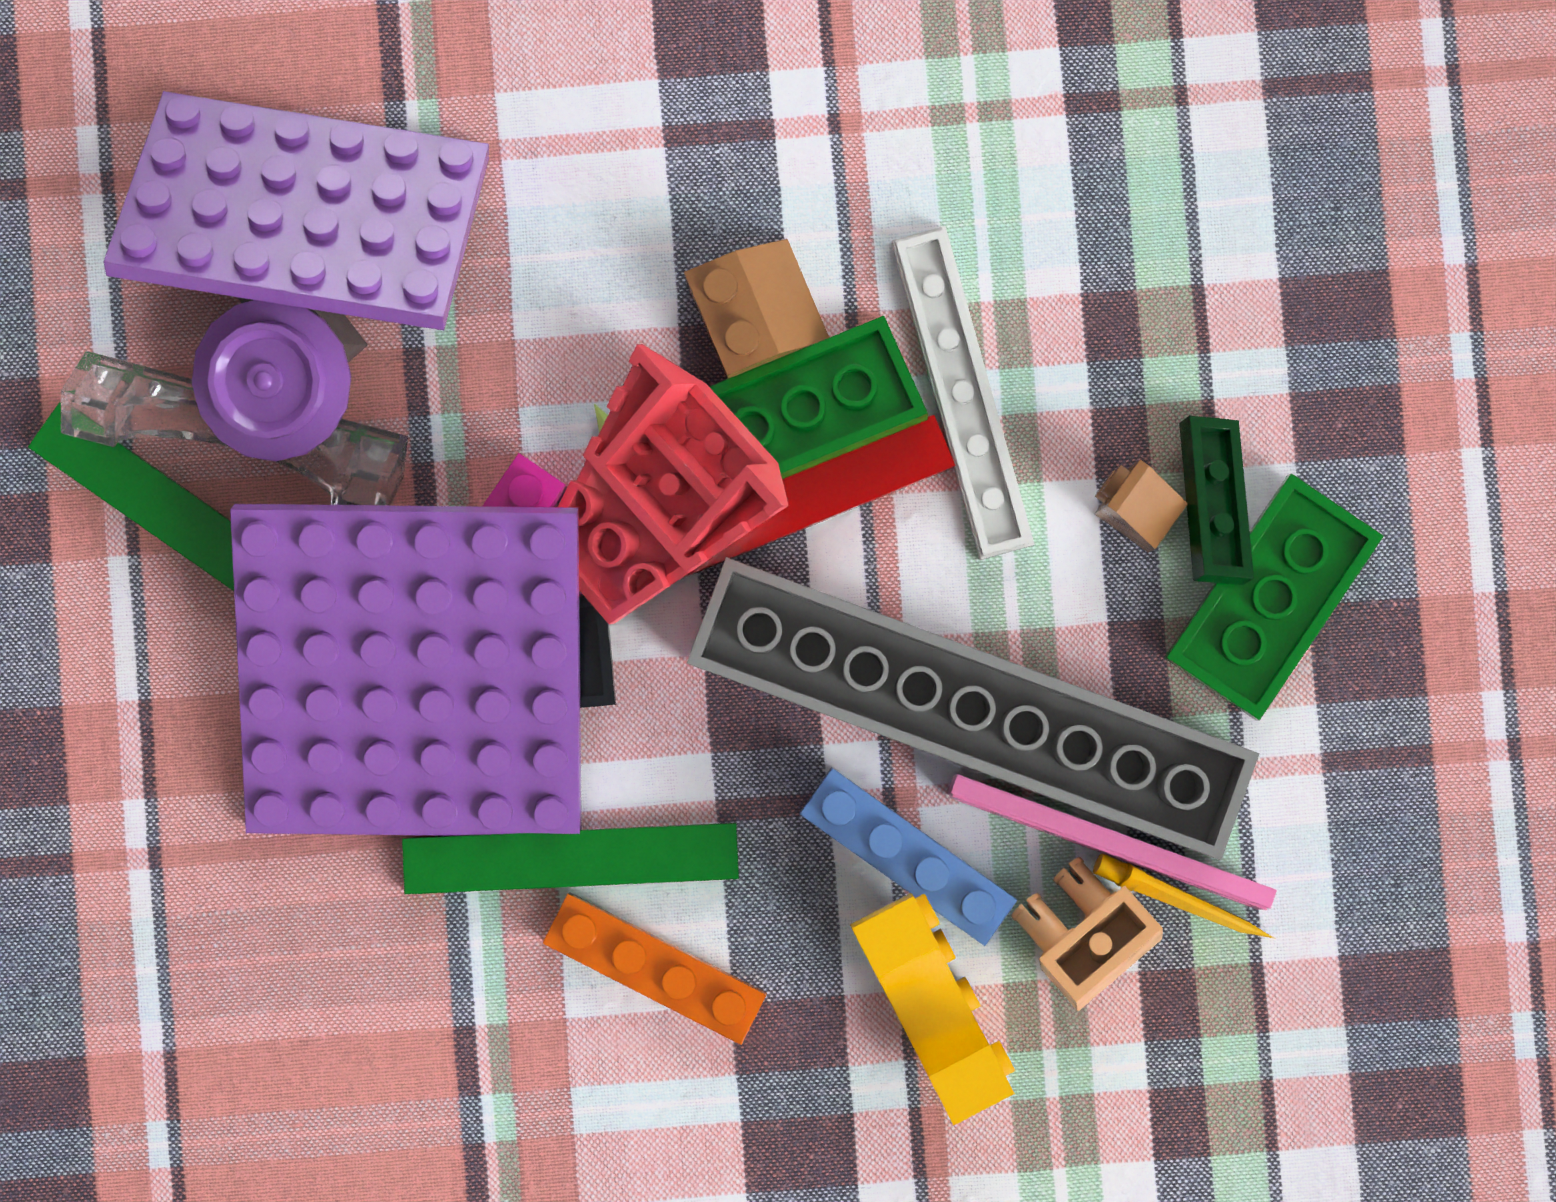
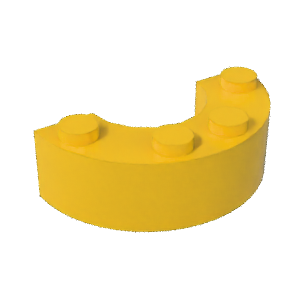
(934, 1006)

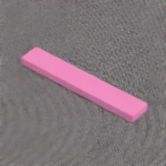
(1111, 843)

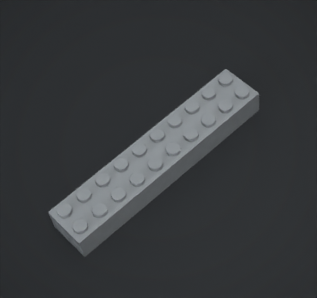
(973, 708)

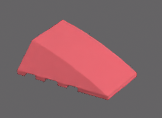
(665, 486)

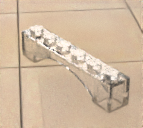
(126, 401)

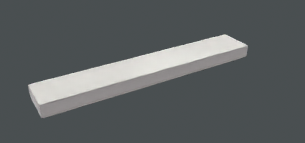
(962, 393)

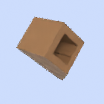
(1139, 504)

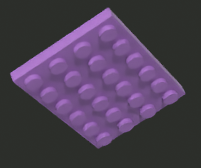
(299, 210)

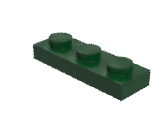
(1216, 500)

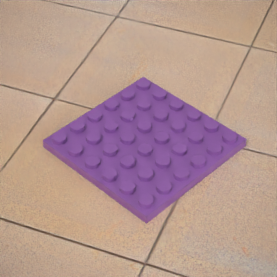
(408, 669)

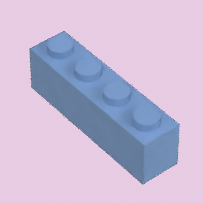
(908, 856)

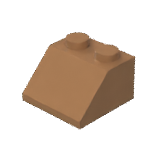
(755, 306)

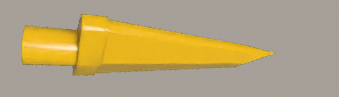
(1138, 880)

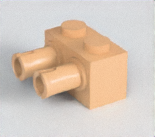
(1101, 946)

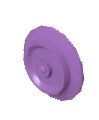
(271, 380)

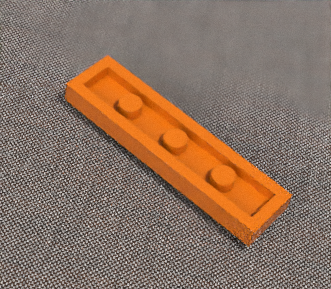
(654, 968)

